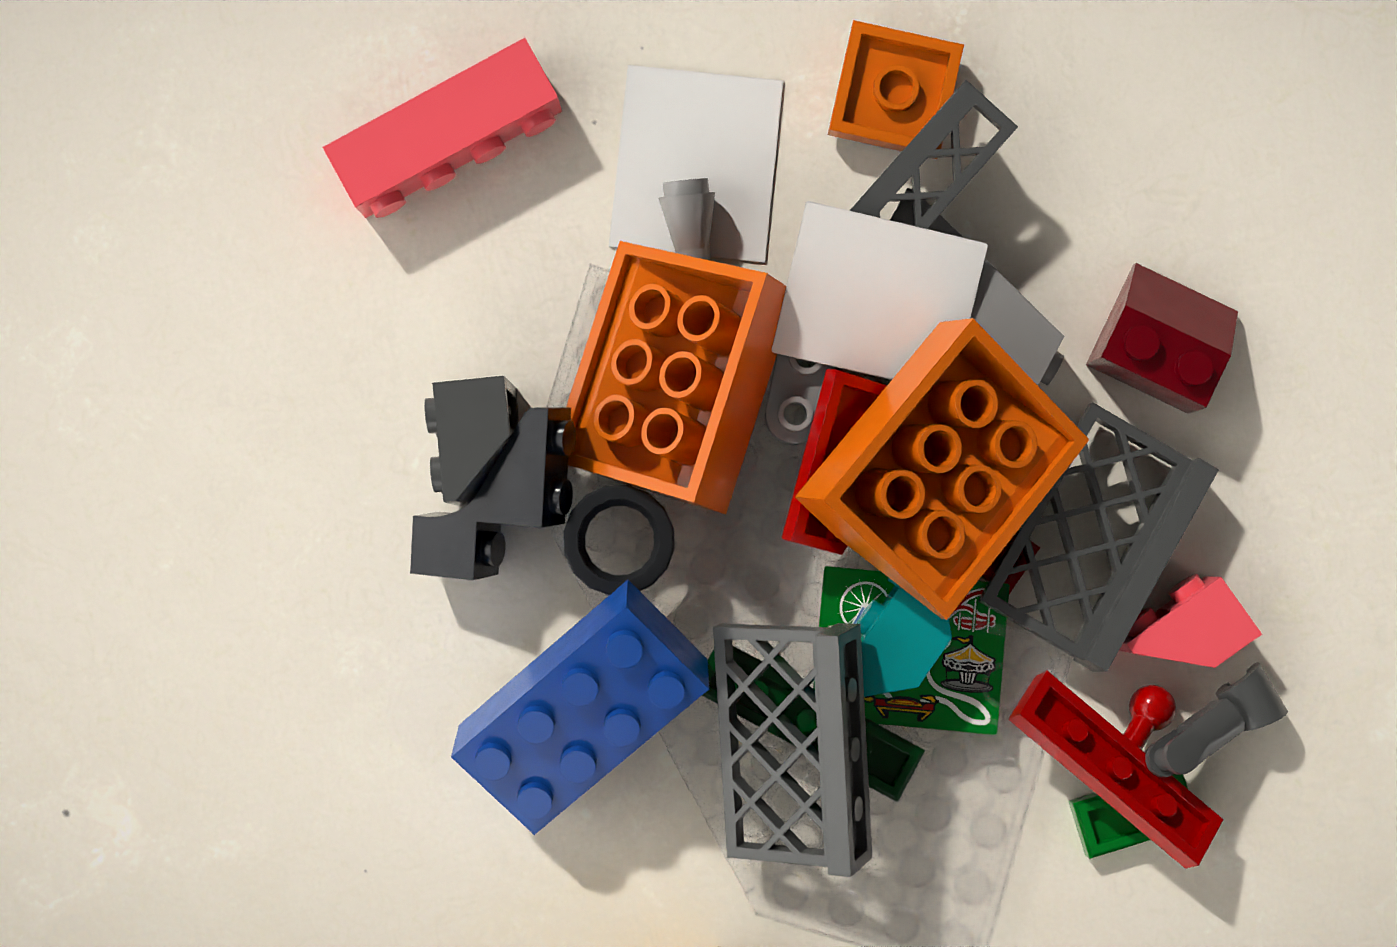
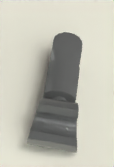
(1239, 708)

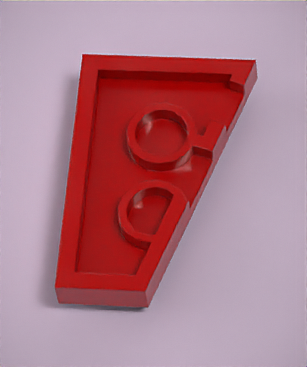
(838, 409)

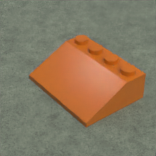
(674, 374)
(944, 466)

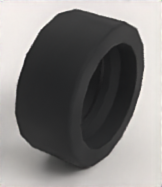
(585, 512)

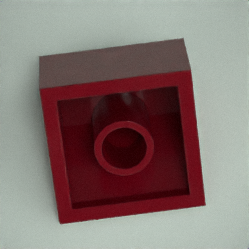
(1166, 340)

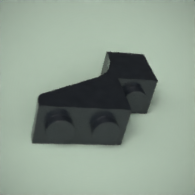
(522, 489)

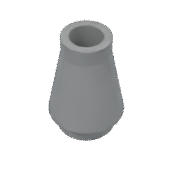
(689, 215)

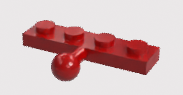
(1116, 765)

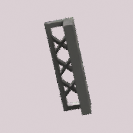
(924, 146)

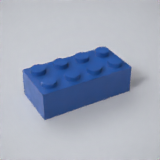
(581, 708)

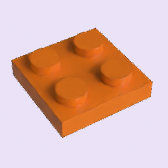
(892, 85)

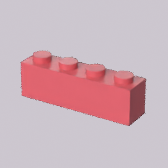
(444, 130)

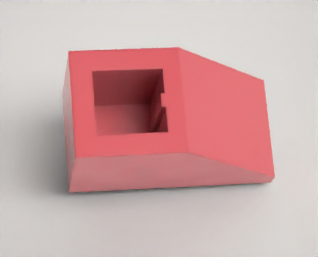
(1197, 627)

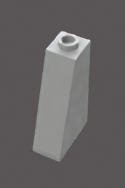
(1004, 312)

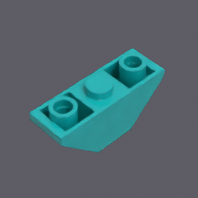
(899, 642)

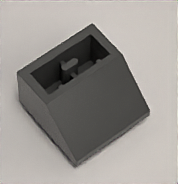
(472, 429)

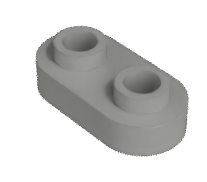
(793, 386)

